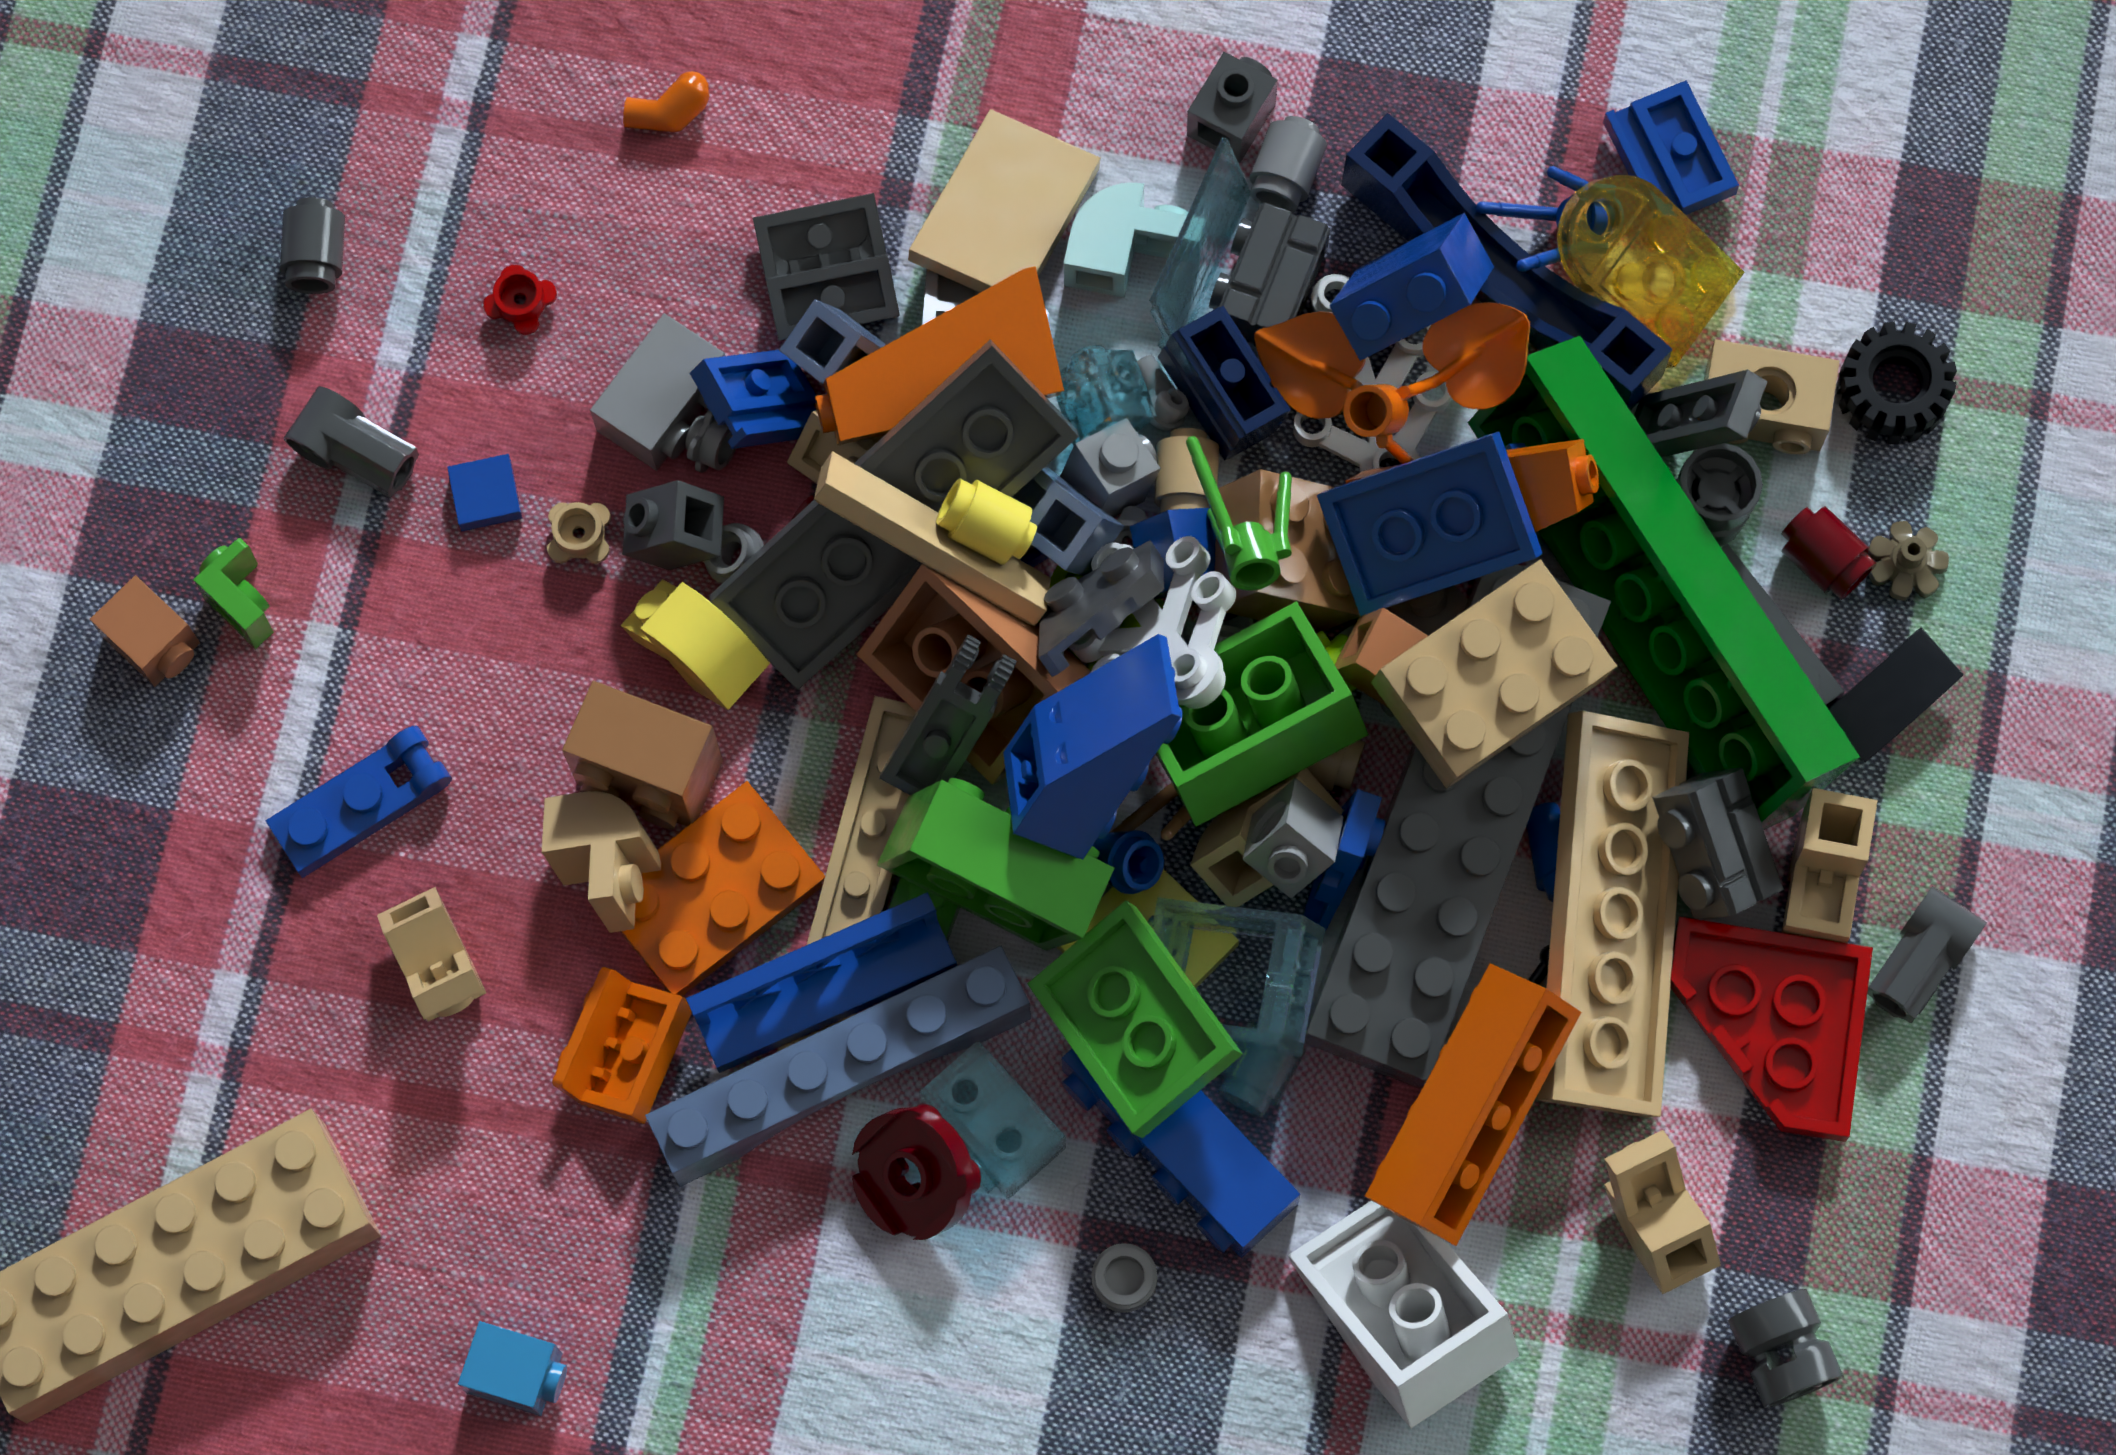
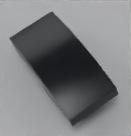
(1894, 693)

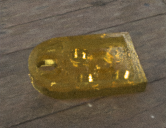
(1646, 259)

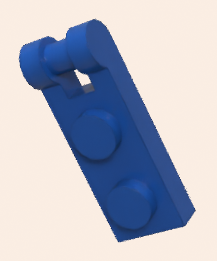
(358, 802)

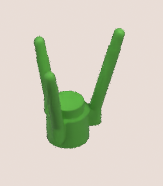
(1247, 547)

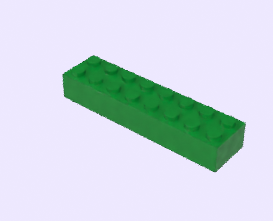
(1674, 595)

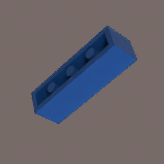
(1202, 1161)

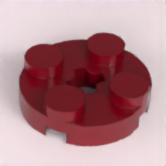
(943, 1164)

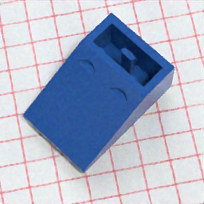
(1091, 748)

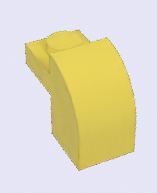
(696, 641)

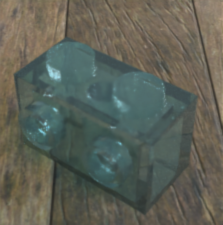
(995, 1120)

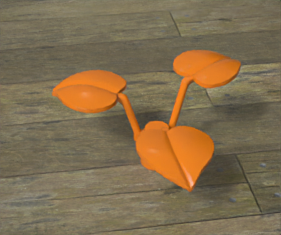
(1314, 367)

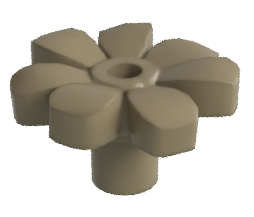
(1907, 561)

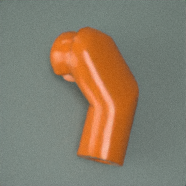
(673, 110)

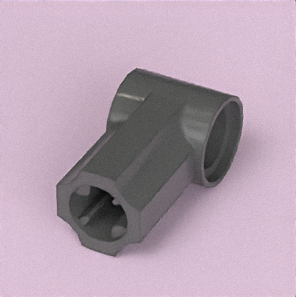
(336, 434)
(1931, 945)

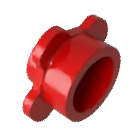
(514, 282)

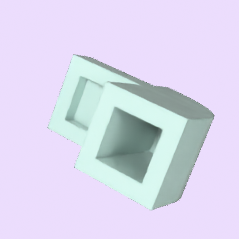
(1110, 231)

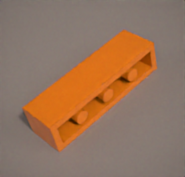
(1473, 1103)

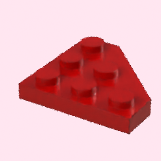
(1780, 1015)

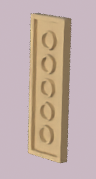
(1614, 914)

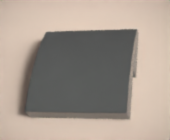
(829, 256)

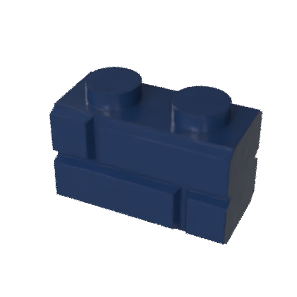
(1223, 382)

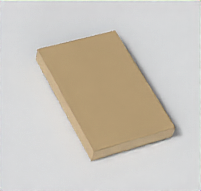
(1003, 204)

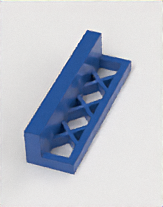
(822, 983)

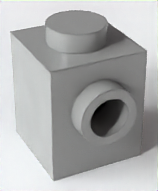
(1113, 467)

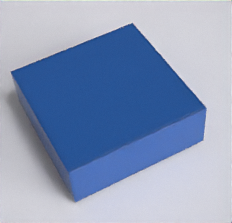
(485, 492)

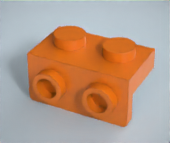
(621, 1046)

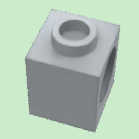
(1293, 838)

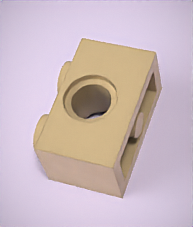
(1797, 380)

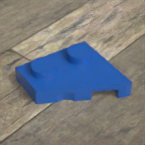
(1358, 839)

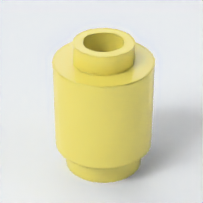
(987, 521)

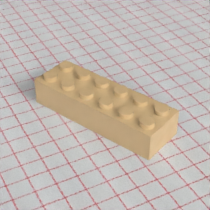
(175, 1264)

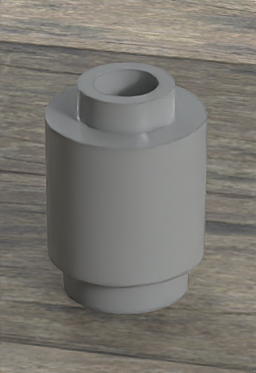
(1287, 163)

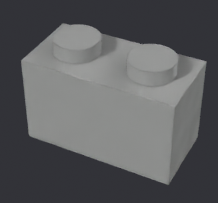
(653, 394)

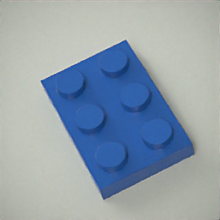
(1430, 524)

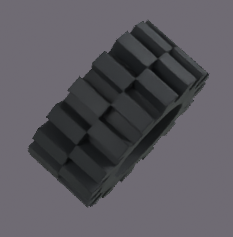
(1907, 349)

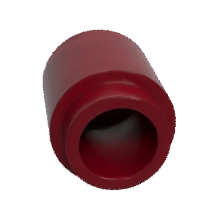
(1827, 551)

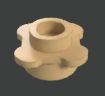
(569, 517)

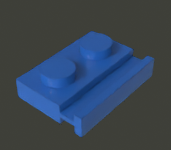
(1673, 148)
(757, 396)

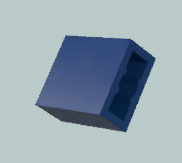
(1412, 286)

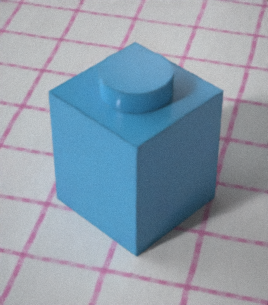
(513, 1369)

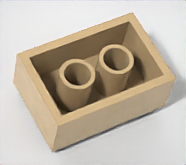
(1493, 673)

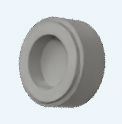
(1124, 1277)

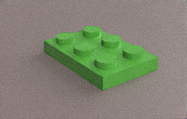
(1134, 1019)

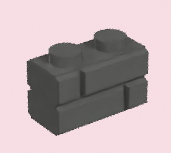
(1273, 269)
(1717, 843)

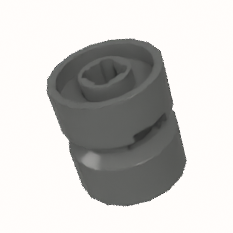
(1722, 488)
(1775, 1326)

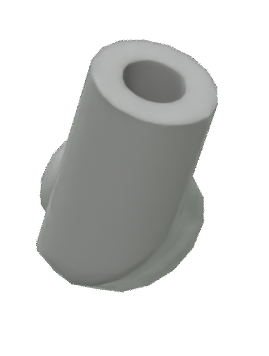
(1168, 402)

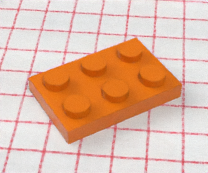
(719, 890)

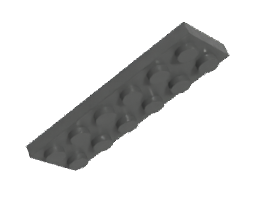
(832, 579)

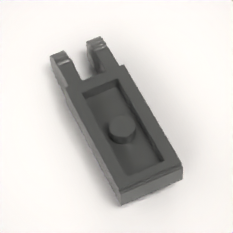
(946, 723)

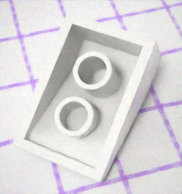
(1406, 1309)

